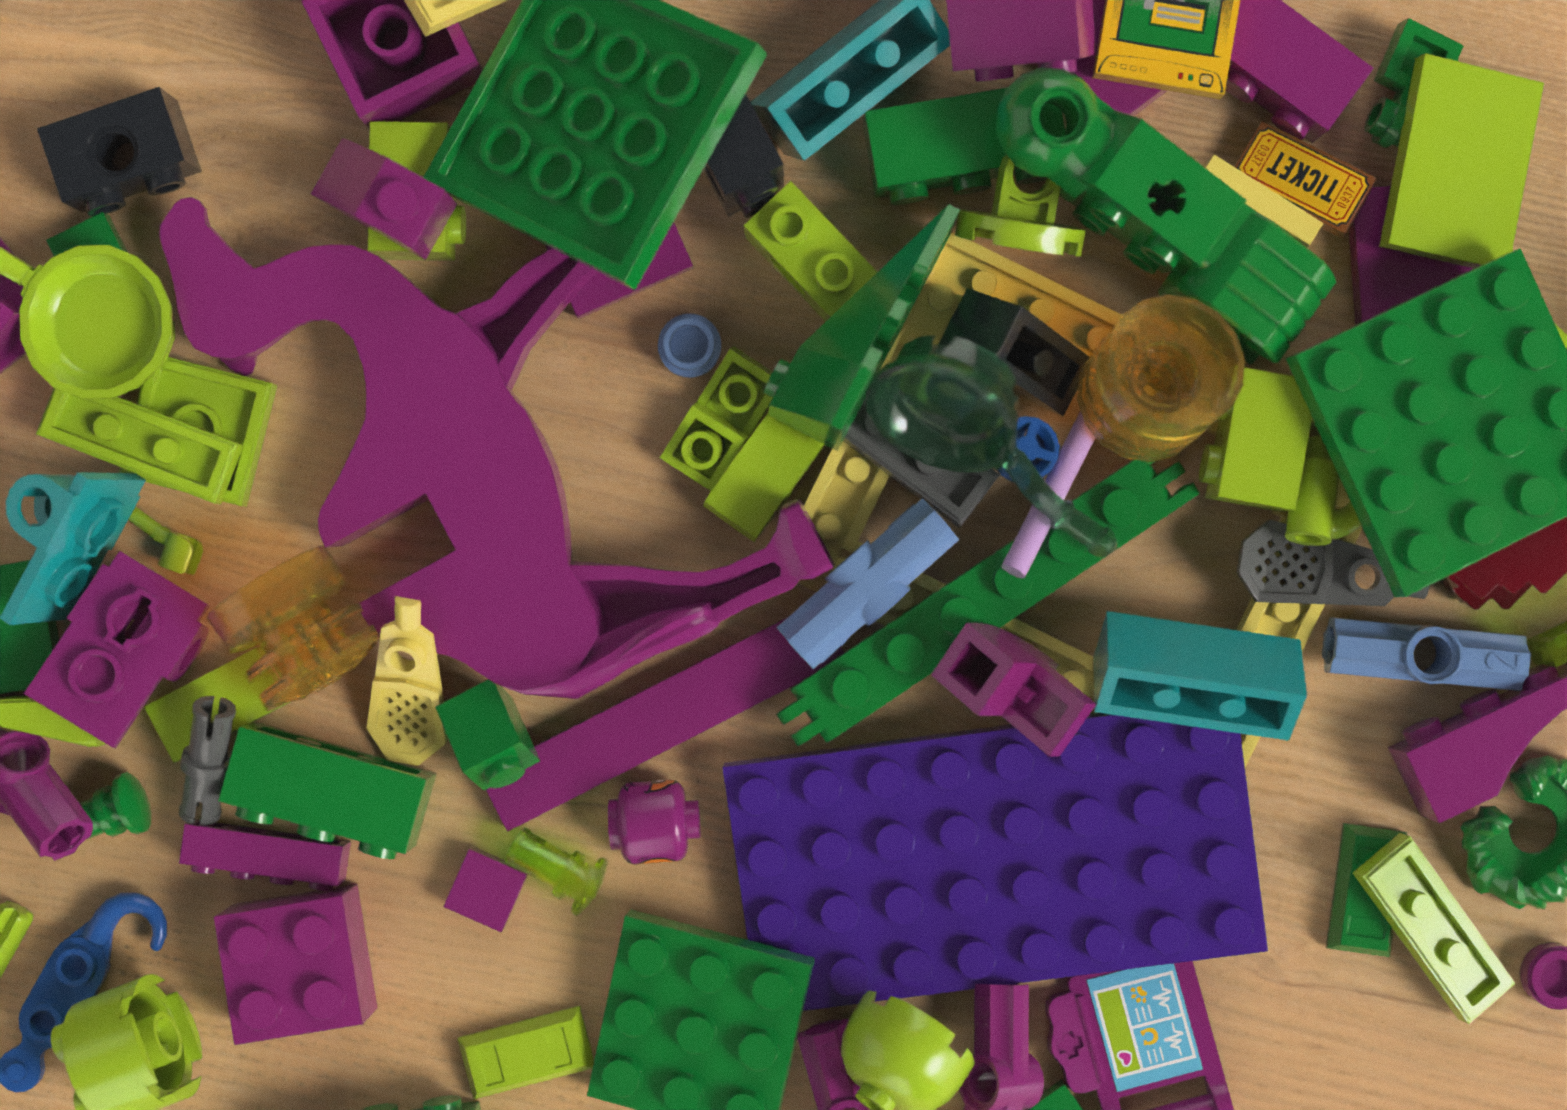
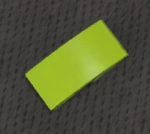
(720, 419)
(762, 477)

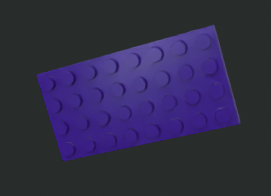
(995, 862)

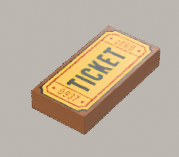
(1307, 177)

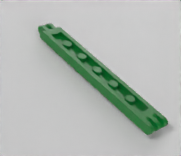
(984, 594)

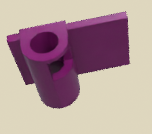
(106, 673)

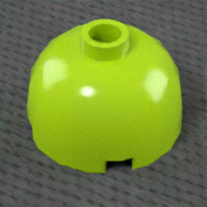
(901, 1056)

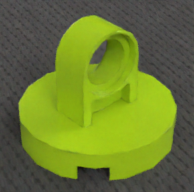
(1022, 218)

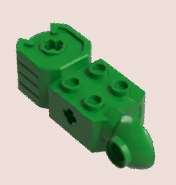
(1165, 211)

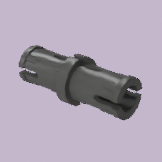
(206, 760)

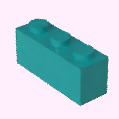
(850, 74)
(1199, 676)

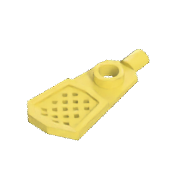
(405, 690)

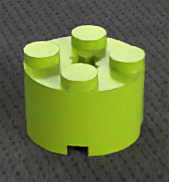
(129, 1048)

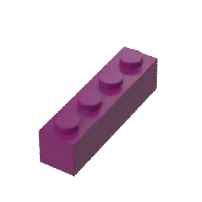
(265, 853)

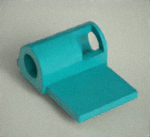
(75, 529)

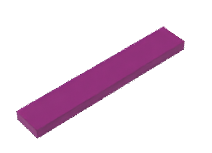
(653, 723)

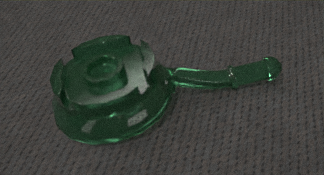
(960, 415)

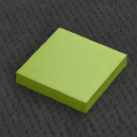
(218, 403)

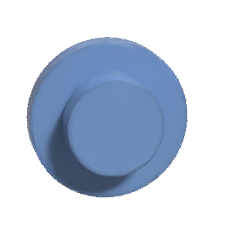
(689, 345)

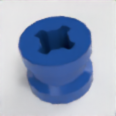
(1038, 443)

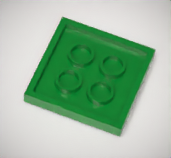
(698, 1019)

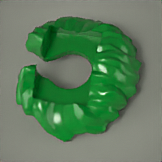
(1498, 864)

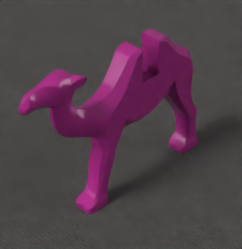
(458, 435)

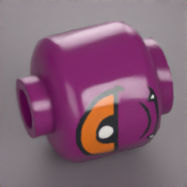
(652, 822)

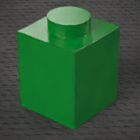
(488, 735)

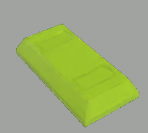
(526, 1052)

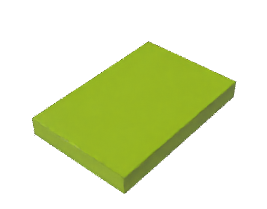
(1461, 162)

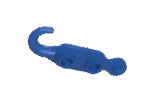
(71, 975)

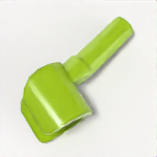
(180, 551)

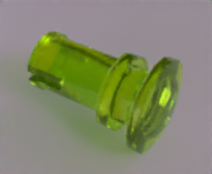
(558, 869)

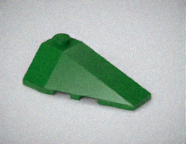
(837, 363)

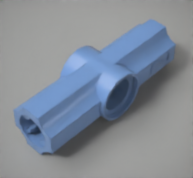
(868, 583)
(1460, 658)

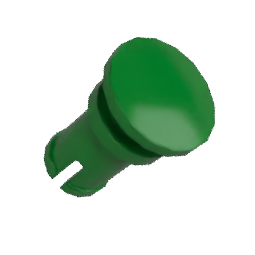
(119, 807)

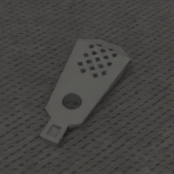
(1331, 572)

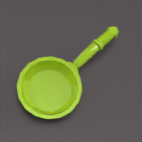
(92, 320)

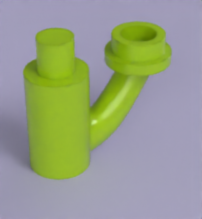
(1315, 517)

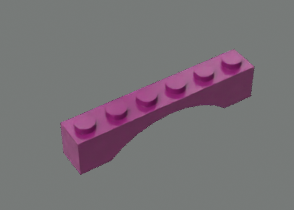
(1469, 756)

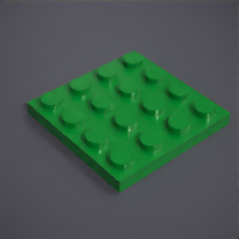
(595, 125)
(1446, 421)

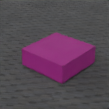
(485, 889)

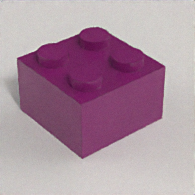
(388, 60)
(295, 964)

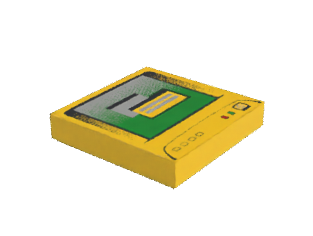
(1168, 44)

